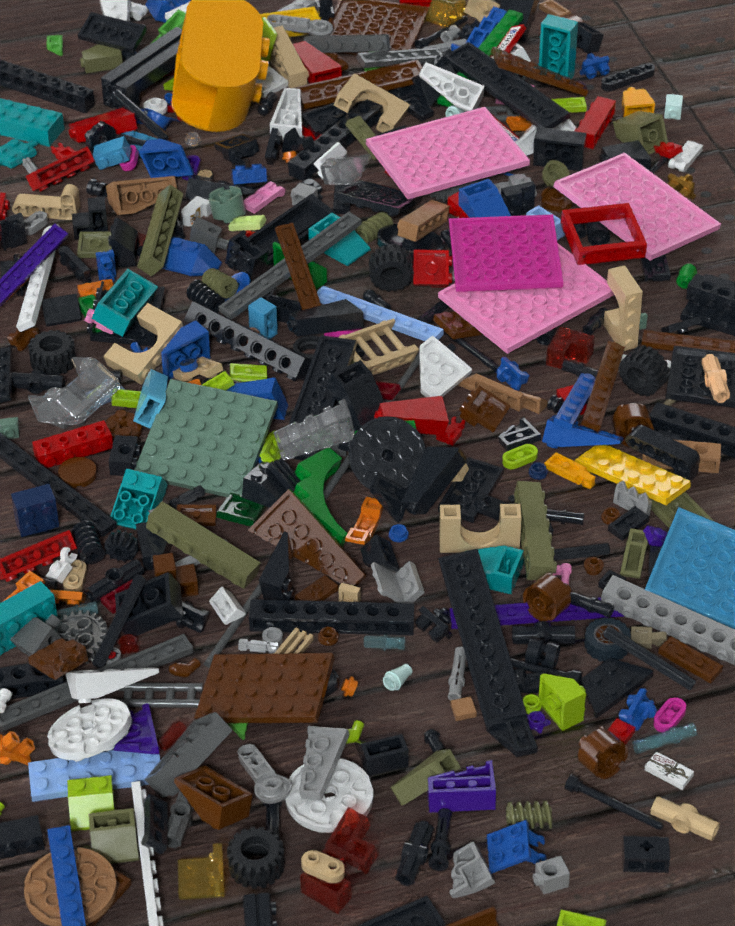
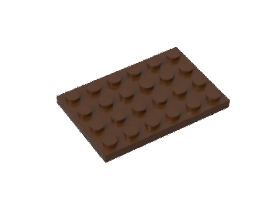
(266, 687)

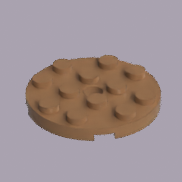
(96, 885)

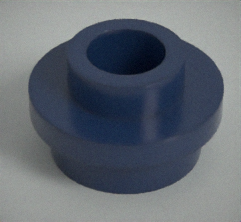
(538, 471)

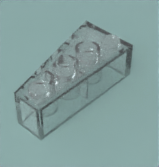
(315, 432)

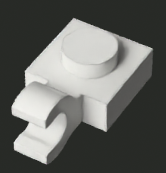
(60, 569)

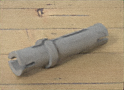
(455, 690)

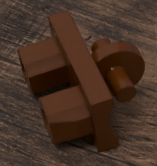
(23, 338)

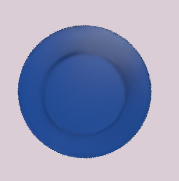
(398, 533)

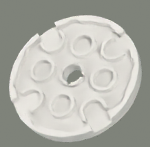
(89, 729)
(351, 790)

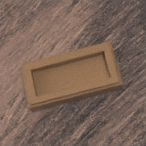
(553, 8)

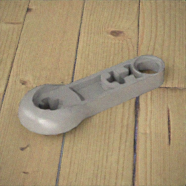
(299, 24)
(269, 787)

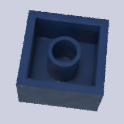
(35, 510)

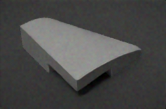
(469, 871)

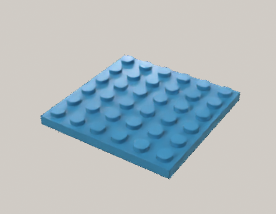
(697, 567)

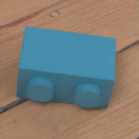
(112, 152)
(263, 317)

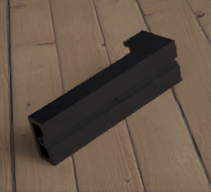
(141, 69)
(255, 252)

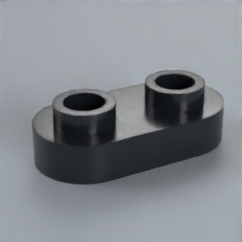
(488, 506)

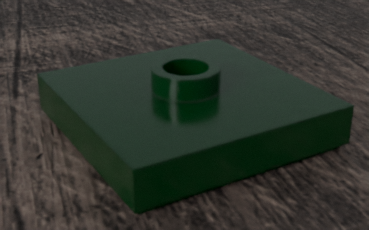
(240, 510)

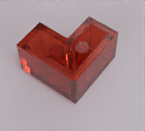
(569, 345)
(348, 840)
(331, 895)

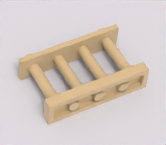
(390, 358)

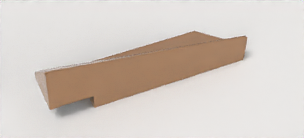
(516, 399)

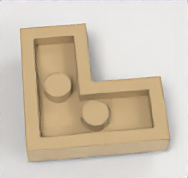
(206, 368)

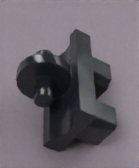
(325, 9)
(192, 618)
(437, 621)

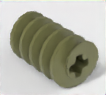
(369, 228)
(220, 282)
(532, 814)

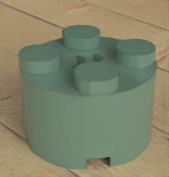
(227, 204)

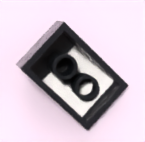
(262, 486)
(278, 576)

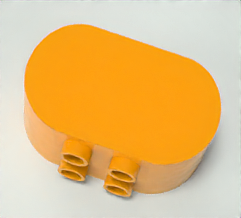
(219, 64)

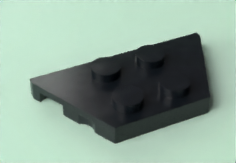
(612, 683)

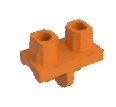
(13, 750)

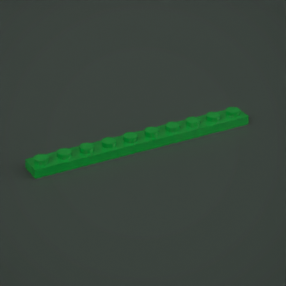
(510, 19)

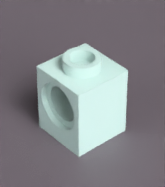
(673, 106)

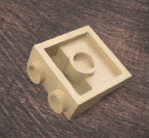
(480, 8)

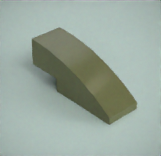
(634, 554)

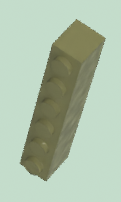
(160, 230)
(534, 530)
(203, 545)

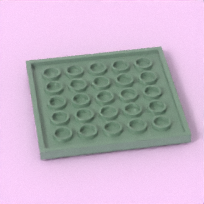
(206, 438)

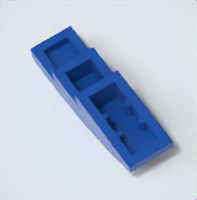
(486, 26)

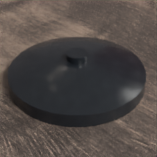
(389, 235)

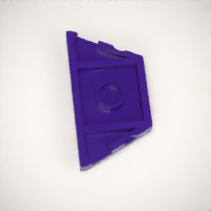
(141, 734)

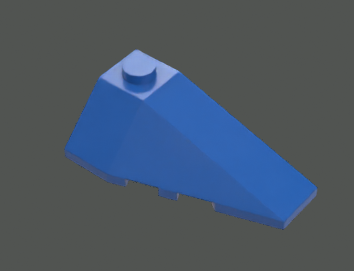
(578, 436)

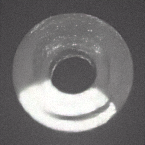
(192, 139)

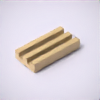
(293, 640)

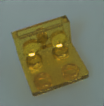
(202, 876)

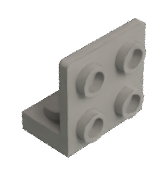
(400, 586)

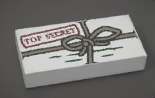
(669, 770)

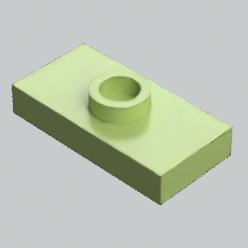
(247, 223)

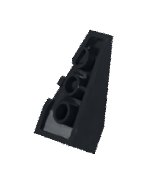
(203, 186)

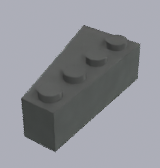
(188, 753)

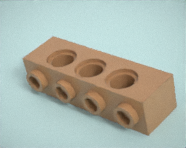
(708, 452)

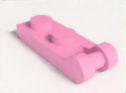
(263, 197)

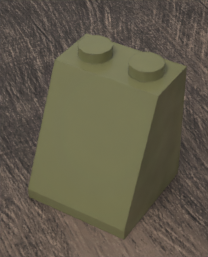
(642, 126)

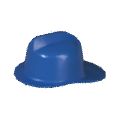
(160, 119)

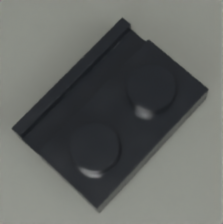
(12, 232)
(655, 269)

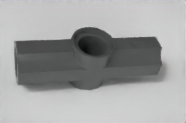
(179, 821)

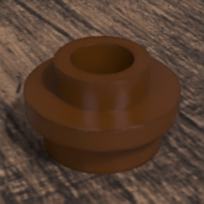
(610, 515)
(593, 565)
(328, 636)

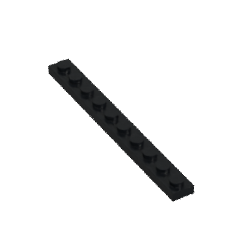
(63, 493)

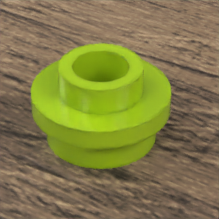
(532, 703)

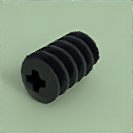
(203, 294)
(87, 542)

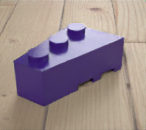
(463, 790)

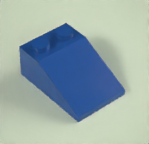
(165, 159)
(188, 342)

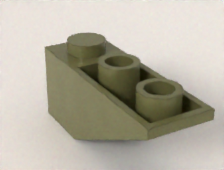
(416, 781)

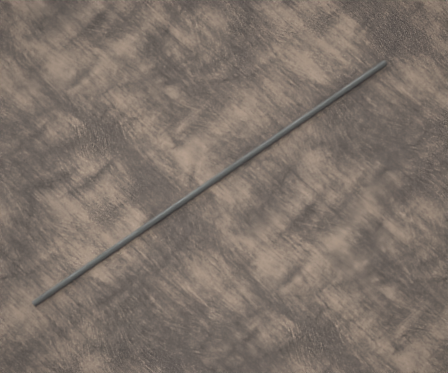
(328, 489)

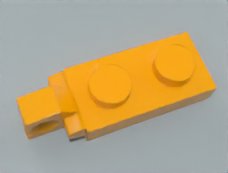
(570, 470)

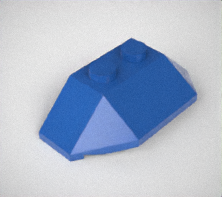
(189, 258)

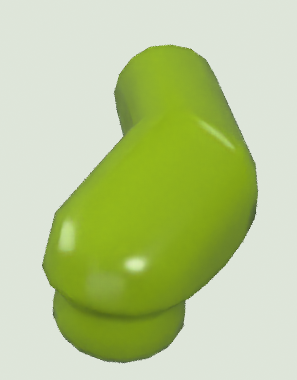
(355, 732)

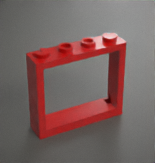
(603, 252)

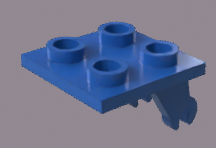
(512, 847)

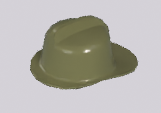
(554, 171)

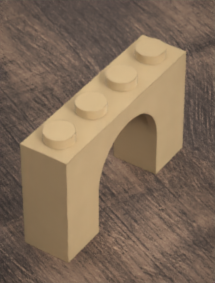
(359, 89)
(624, 321)
(137, 365)
(457, 539)

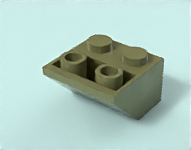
(114, 835)

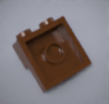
(483, 409)
(59, 658)

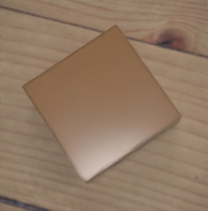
(463, 708)

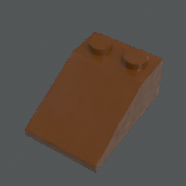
(214, 797)

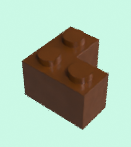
(184, 574)

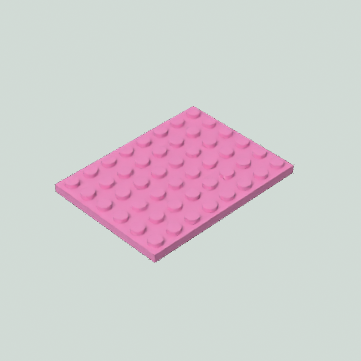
(447, 152)
(662, 212)
(522, 315)

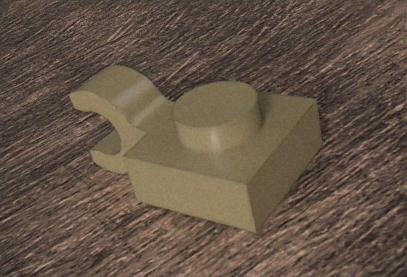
(645, 637)

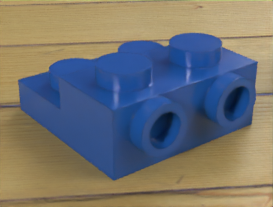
(252, 174)

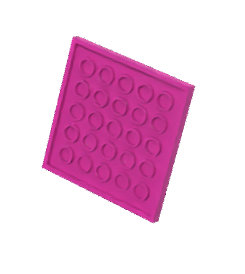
(505, 253)

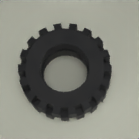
(391, 278)
(52, 352)
(644, 370)
(260, 871)

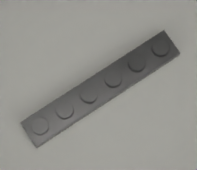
(350, 43)
(389, 58)

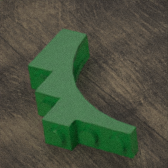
(313, 474)

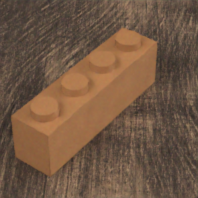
(423, 220)

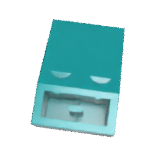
(345, 250)
(136, 496)
(502, 567)

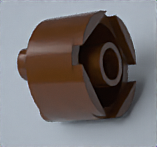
(628, 417)
(547, 597)
(602, 753)

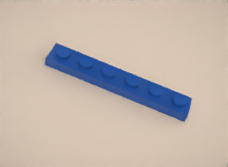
(575, 402)
(66, 876)

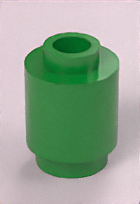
(685, 275)

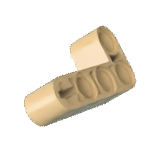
(54, 206)

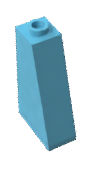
(151, 398)

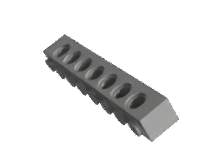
(673, 614)

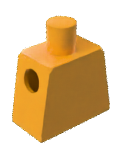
(637, 100)

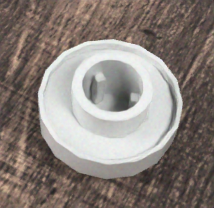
(156, 104)

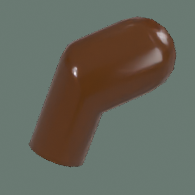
(184, 670)

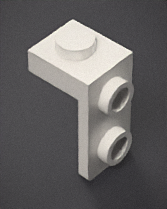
(335, 151)

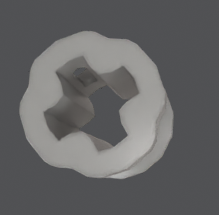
(449, 35)

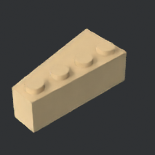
(287, 61)

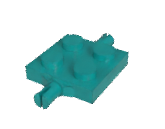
(15, 150)

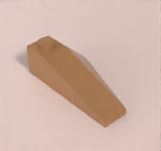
(135, 195)

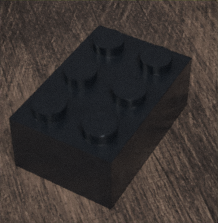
(561, 146)
(155, 606)

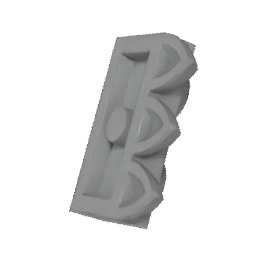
(630, 498)

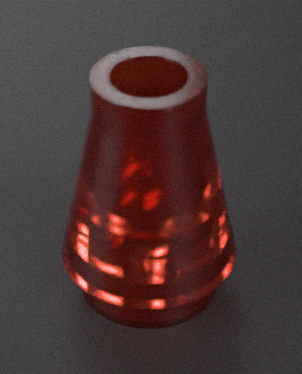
(171, 735)

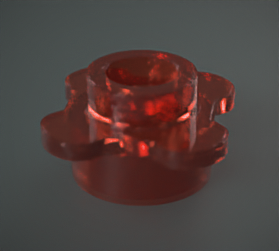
(128, 644)

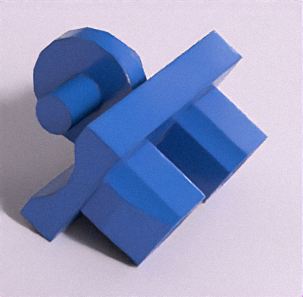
(595, 64)
(106, 265)
(510, 373)
(639, 709)

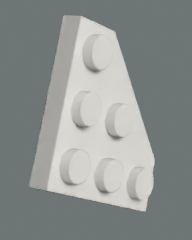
(440, 368)

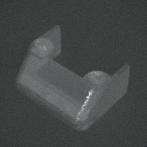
(80, 397)

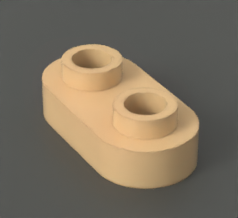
(76, 577)
(321, 866)

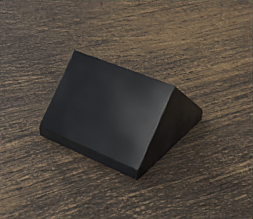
(61, 310)

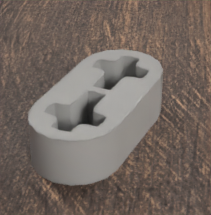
(35, 222)

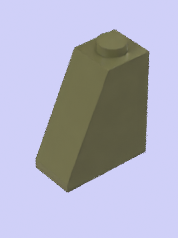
(100, 58)

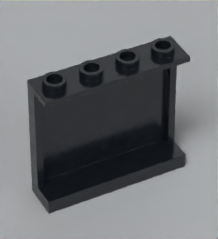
(131, 335)

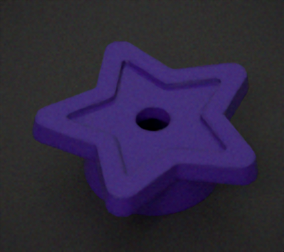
(540, 717)

